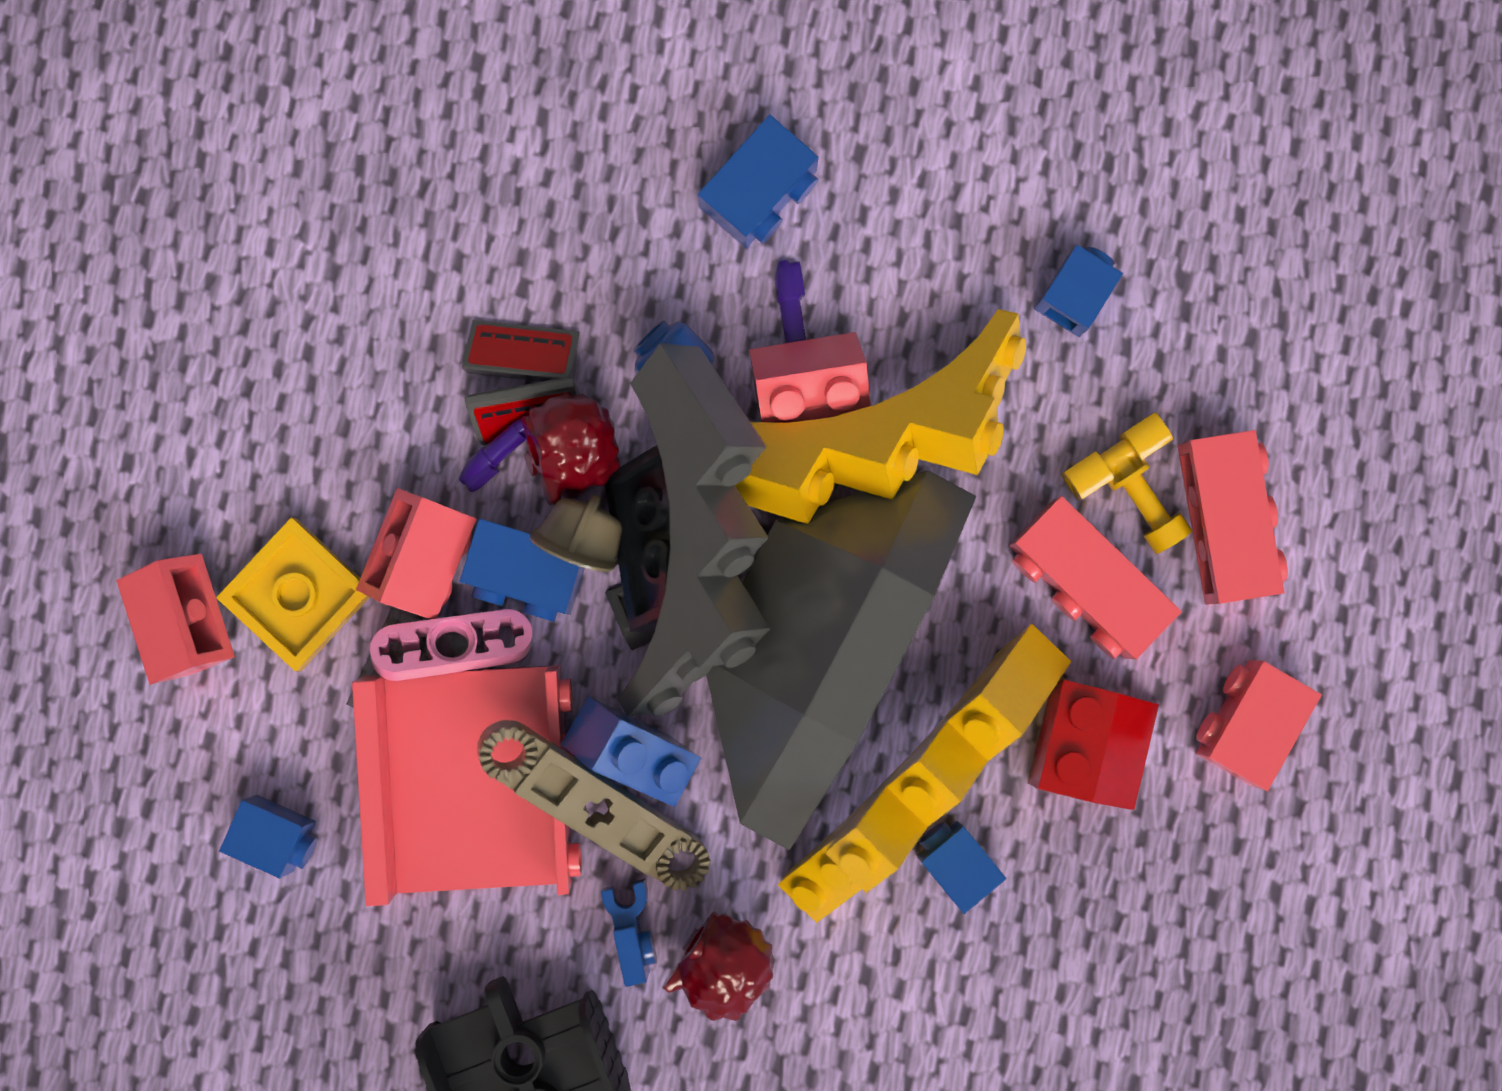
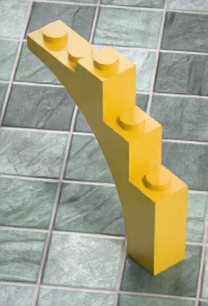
(876, 448)
(931, 779)

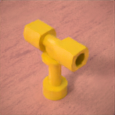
(1124, 467)

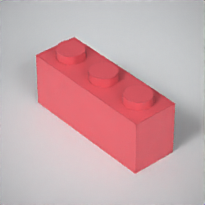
(1232, 517)
(1092, 580)

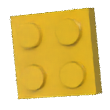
(294, 594)

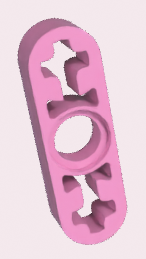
(409, 634)

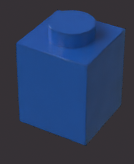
(1079, 289)
(269, 837)
(959, 864)

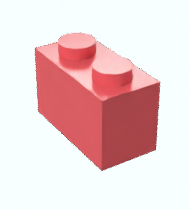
(810, 379)
(416, 555)
(175, 618)
(1256, 723)

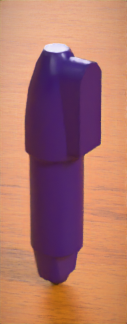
(789, 292)
(485, 461)

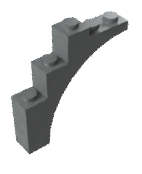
(713, 533)

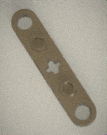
(564, 786)

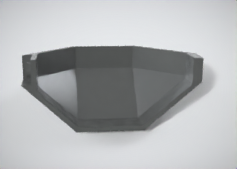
(839, 618)

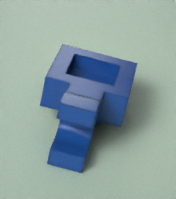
(634, 948)

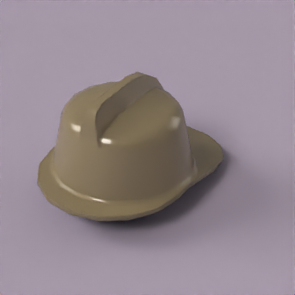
(580, 534)

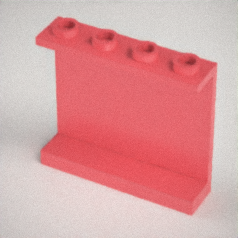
(427, 802)

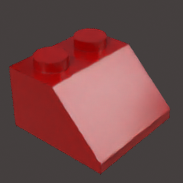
(1093, 744)

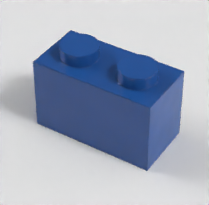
(760, 183)
(511, 565)
(630, 751)

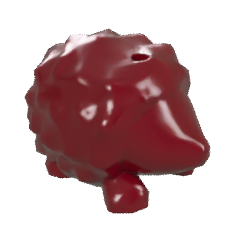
(570, 445)
(723, 967)

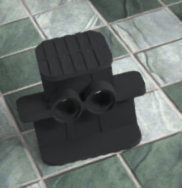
(568, 1044)

